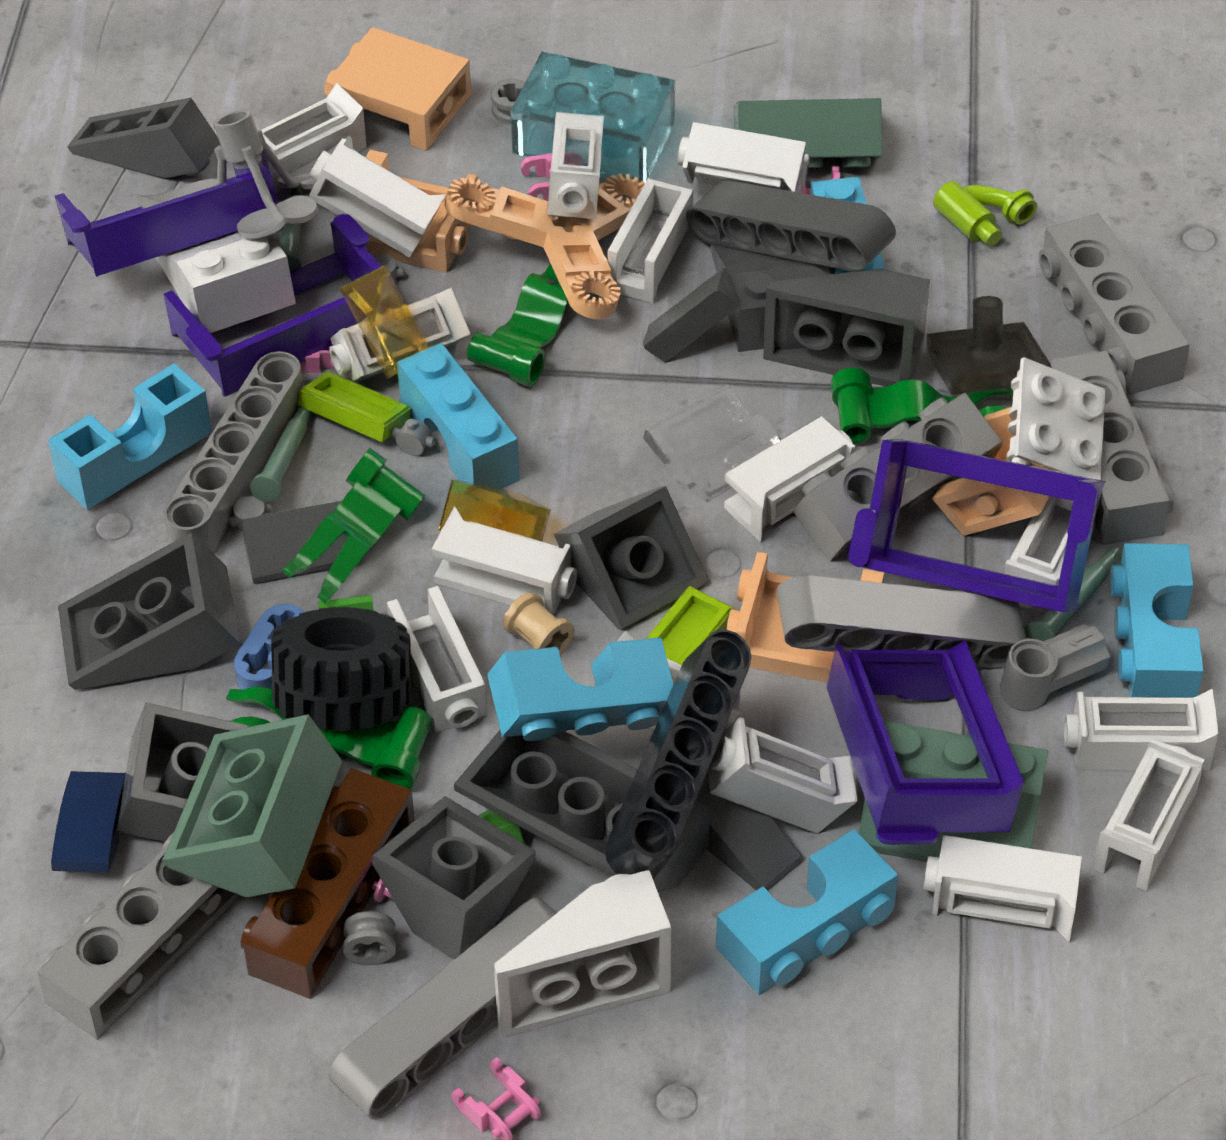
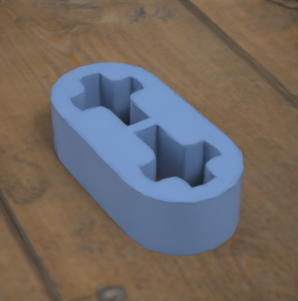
(258, 647)

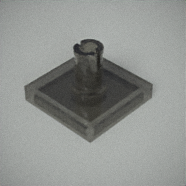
(983, 355)

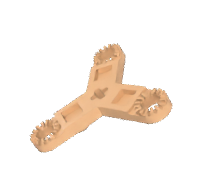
(568, 241)

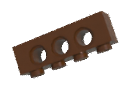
(302, 954)

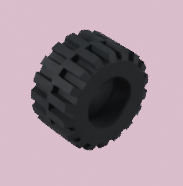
(341, 667)

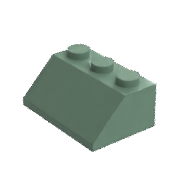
(828, 126)
(953, 755)
(255, 807)

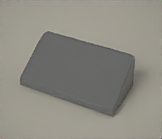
(691, 316)
(278, 537)

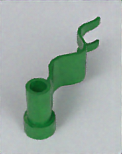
(518, 343)
(883, 407)
(362, 516)
(388, 747)

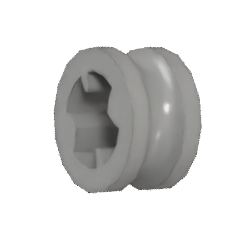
(501, 94)
(369, 938)

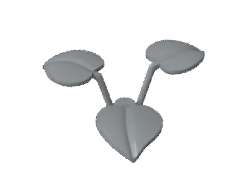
(242, 147)

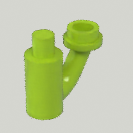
(965, 210)

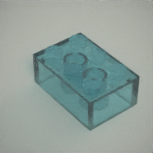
(634, 106)

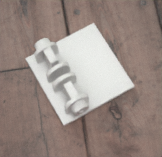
(1056, 421)

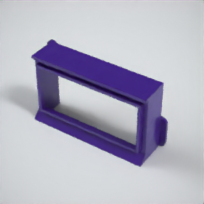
(164, 227)
(297, 336)
(876, 526)
(918, 808)

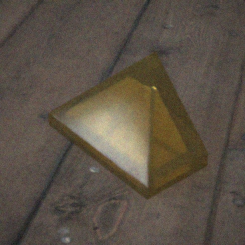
(384, 318)
(496, 509)

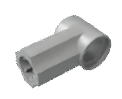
(1042, 667)

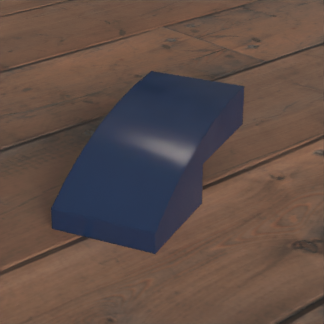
(88, 822)

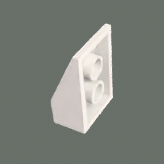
(230, 279)
(588, 957)

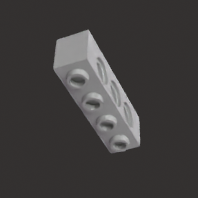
(1114, 302)
(1133, 497)
(831, 512)
(138, 954)

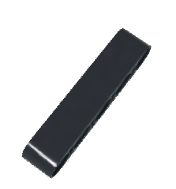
(706, 680)

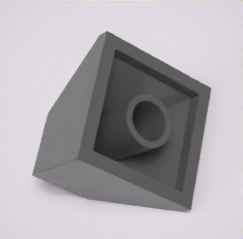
(633, 556)
(452, 875)

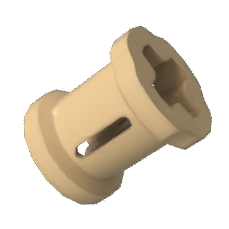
(536, 624)

